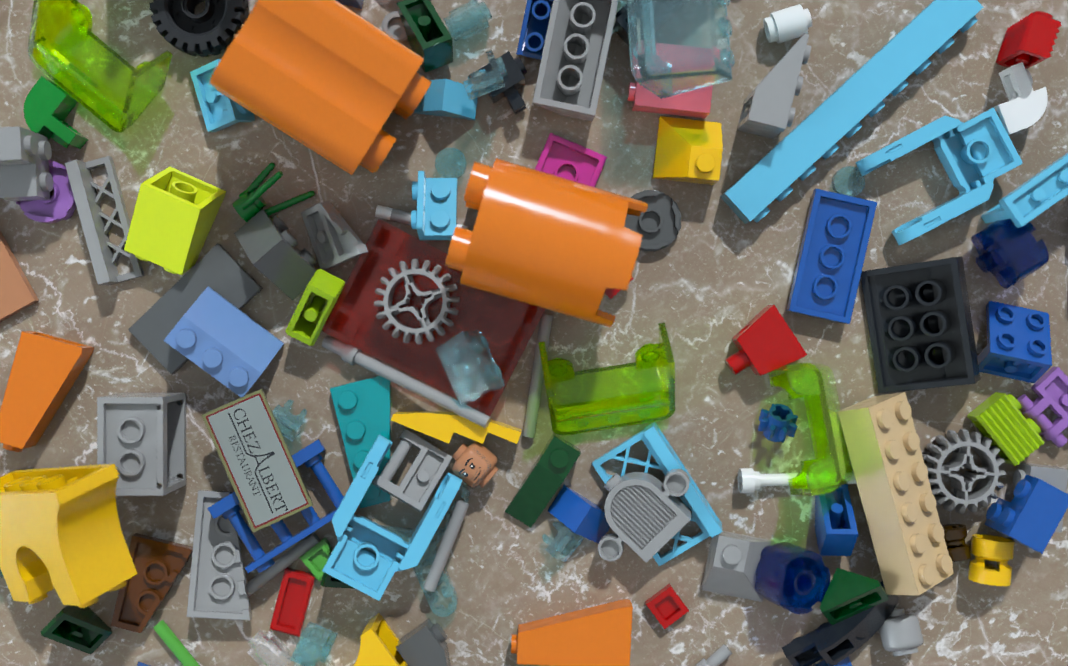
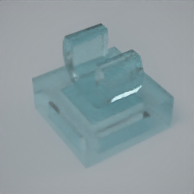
(289, 424)
(563, 544)

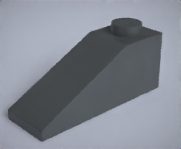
(425, 646)

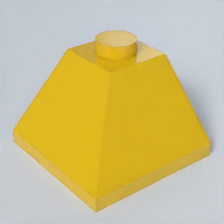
(688, 151)

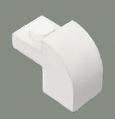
(1024, 104)

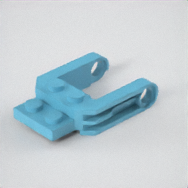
(971, 156)
(367, 551)

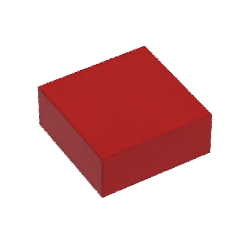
(667, 606)

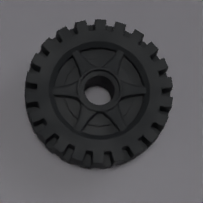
(201, 32)

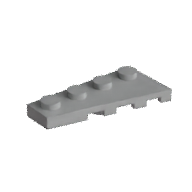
(217, 566)

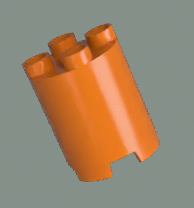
(545, 240)

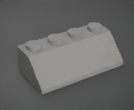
(575, 57)

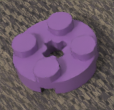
(61, 203)

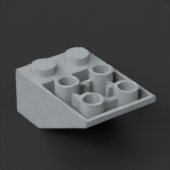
(769, 105)

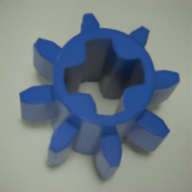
(777, 423)

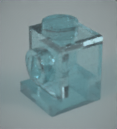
(313, 645)

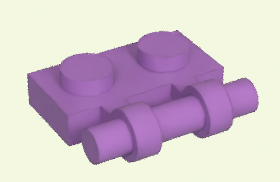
(1052, 393)

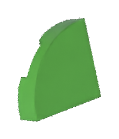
(317, 557)

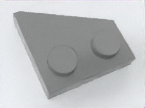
(331, 236)

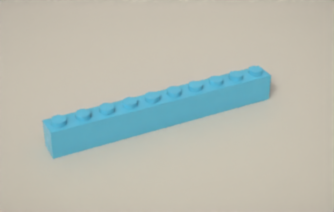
(848, 105)

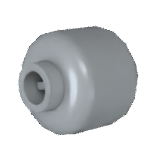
(901, 633)

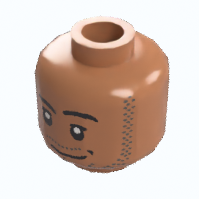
(474, 464)

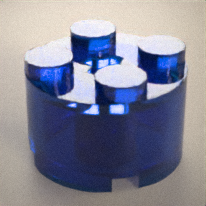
(1009, 251)
(792, 577)

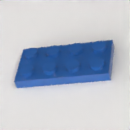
(831, 256)

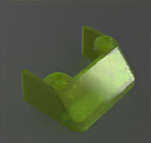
(89, 68)
(611, 394)

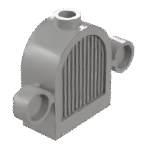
(643, 513)

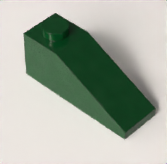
(543, 480)

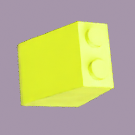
(173, 219)

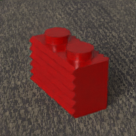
(1029, 40)

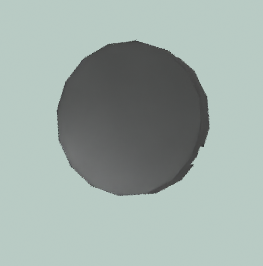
(658, 224)

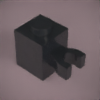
(512, 81)

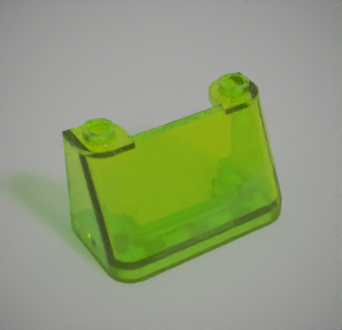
(832, 462)

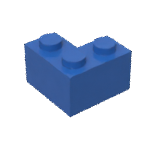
(1031, 513)

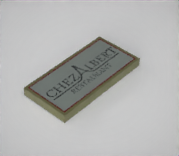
(257, 460)

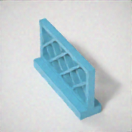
(1033, 195)
(666, 460)

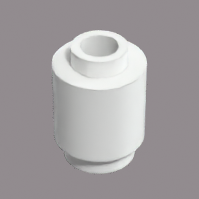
(787, 24)

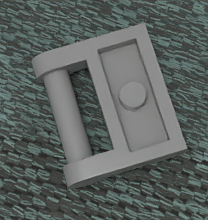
(420, 477)

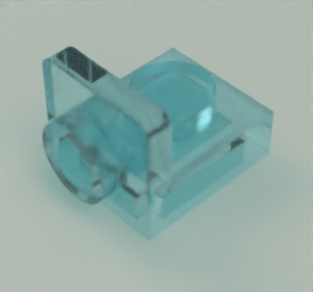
(484, 82)

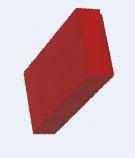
(293, 601)

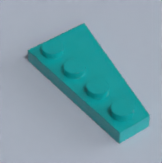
(362, 415)

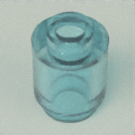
(468, 20)

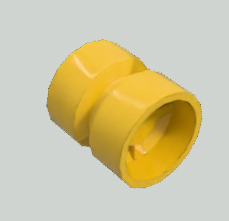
(994, 549)

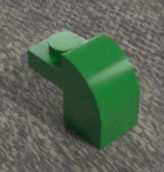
(46, 110)

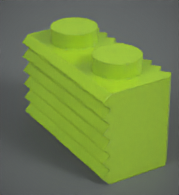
(315, 307)
(1007, 427)

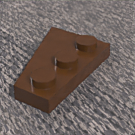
(157, 567)

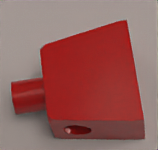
(765, 344)

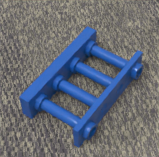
(230, 508)

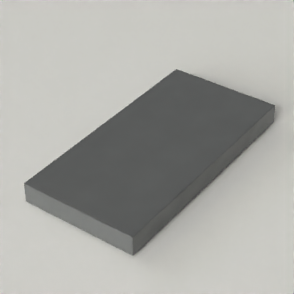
(214, 270)

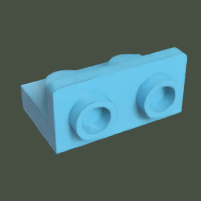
(216, 108)
(435, 207)

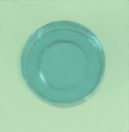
(450, 163)
(848, 181)

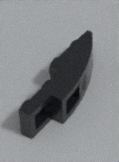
(839, 640)

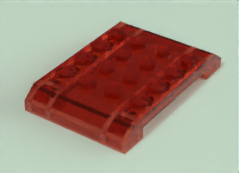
(353, 319)

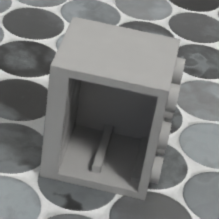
(144, 440)

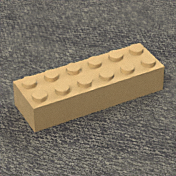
(896, 494)

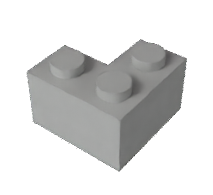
(24, 165)

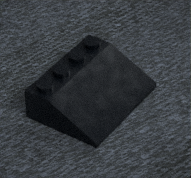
(920, 326)

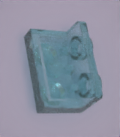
(469, 366)

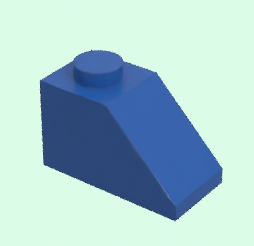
(835, 523)

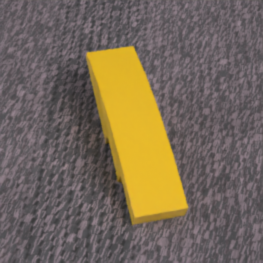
(444, 424)

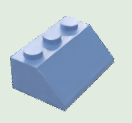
(224, 342)

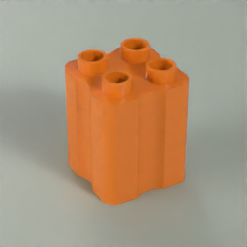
(322, 78)

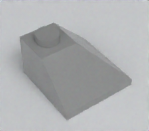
(733, 565)

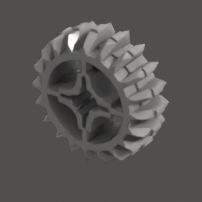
(411, 287)
(964, 495)

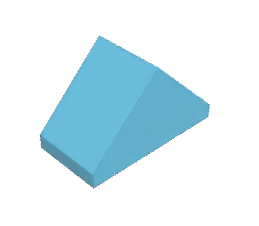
(447, 99)

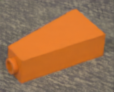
(37, 385)
(578, 638)

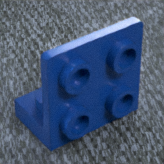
(1016, 343)

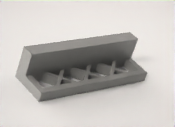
(93, 223)

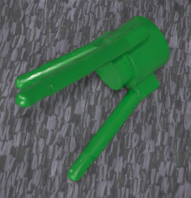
(251, 201)

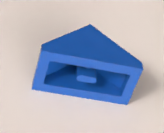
(579, 514)

